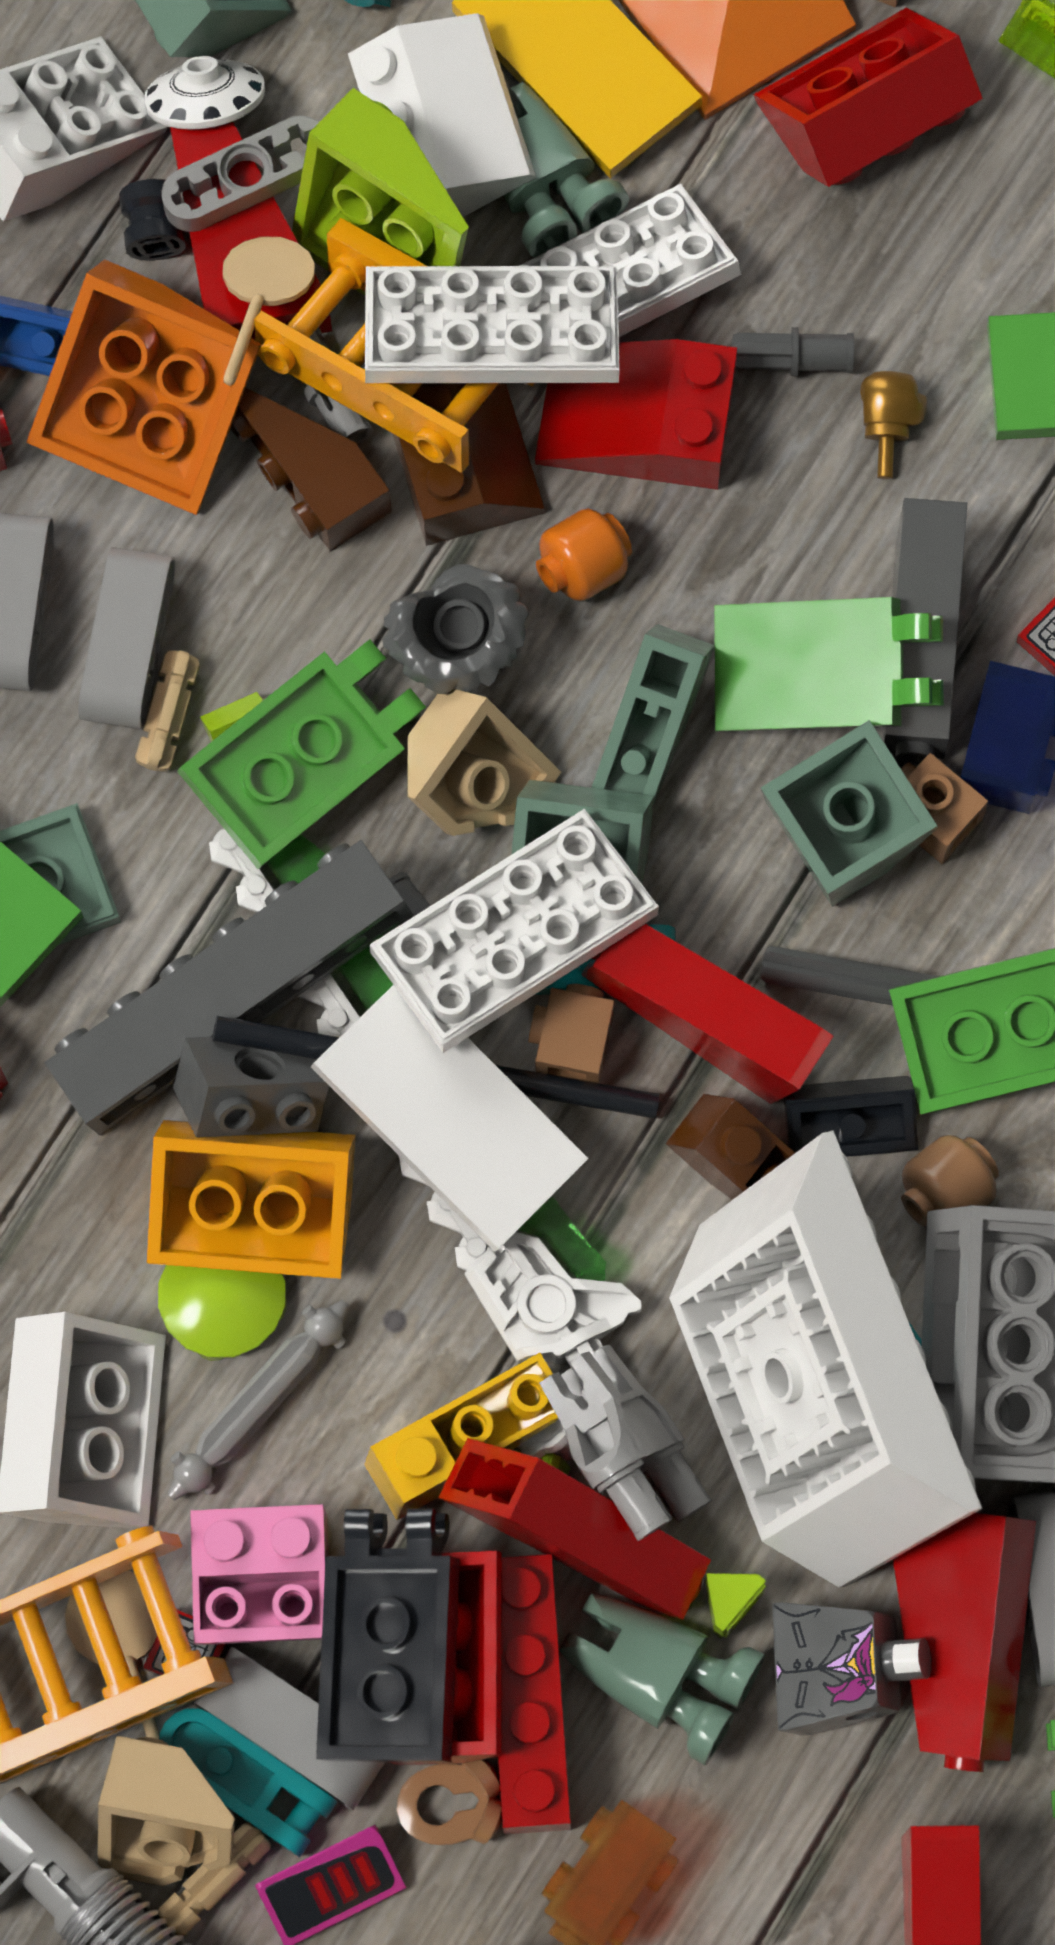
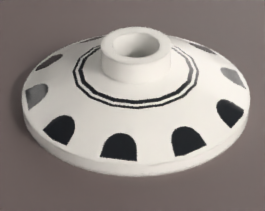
(204, 93)

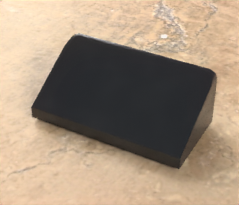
(863, 1113)

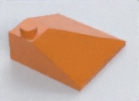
(738, 44)
(142, 387)

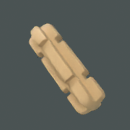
(167, 710)
(208, 1887)

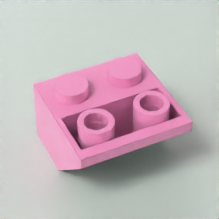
(258, 1573)

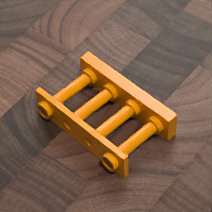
(340, 375)
(126, 1698)

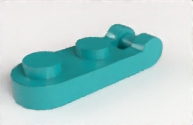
(248, 1777)

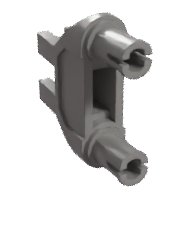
(621, 1435)

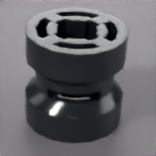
(149, 231)

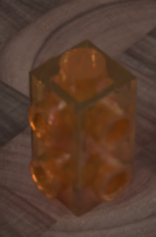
(597, 1895)

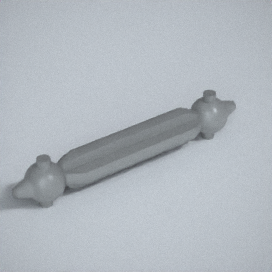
(258, 1400)

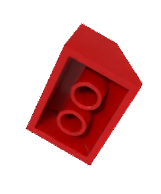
(870, 96)
(477, 1659)

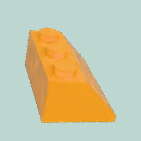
(251, 1201)

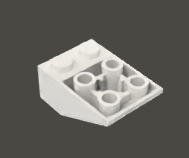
(66, 123)

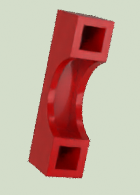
(531, 1701)

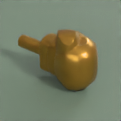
(889, 408)

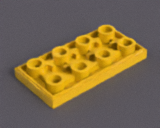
(590, 72)

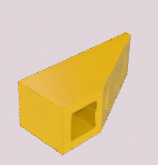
(419, 1458)

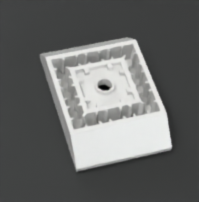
(818, 1373)

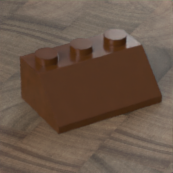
(493, 487)

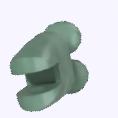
(565, 165)
(651, 1664)

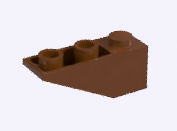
(321, 470)
(727, 1144)

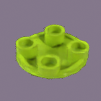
(220, 1309)

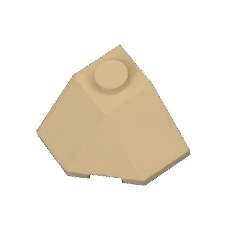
(470, 763)
(159, 1814)

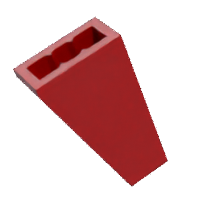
(216, 241)
(711, 1012)
(574, 1525)
(970, 1604)
(941, 1885)

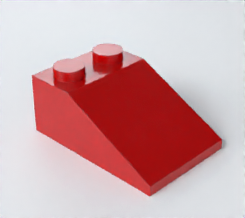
(653, 425)

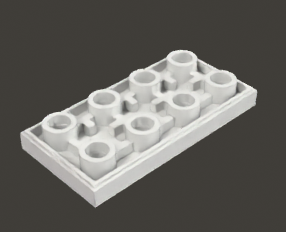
(661, 254)
(491, 324)
(514, 930)
(450, 1118)

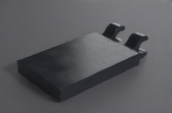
(389, 1643)

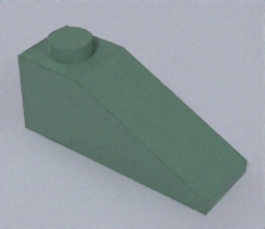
(653, 712)

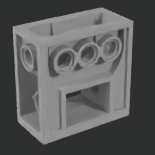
(994, 1336)

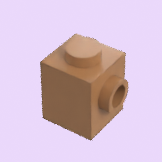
(949, 801)
(572, 1032)

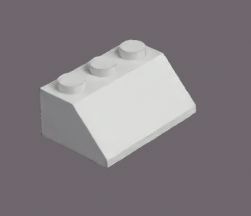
(453, 100)
(81, 1421)

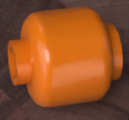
(583, 554)

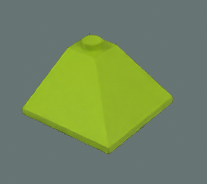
(374, 175)

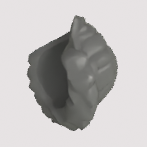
(457, 630)

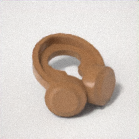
(474, 1824)

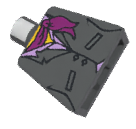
(840, 1666)

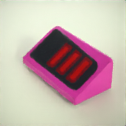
(330, 1886)

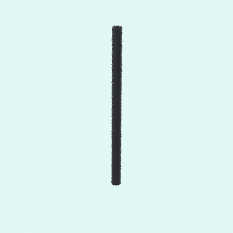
(531, 1083)

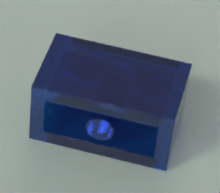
(1012, 737)

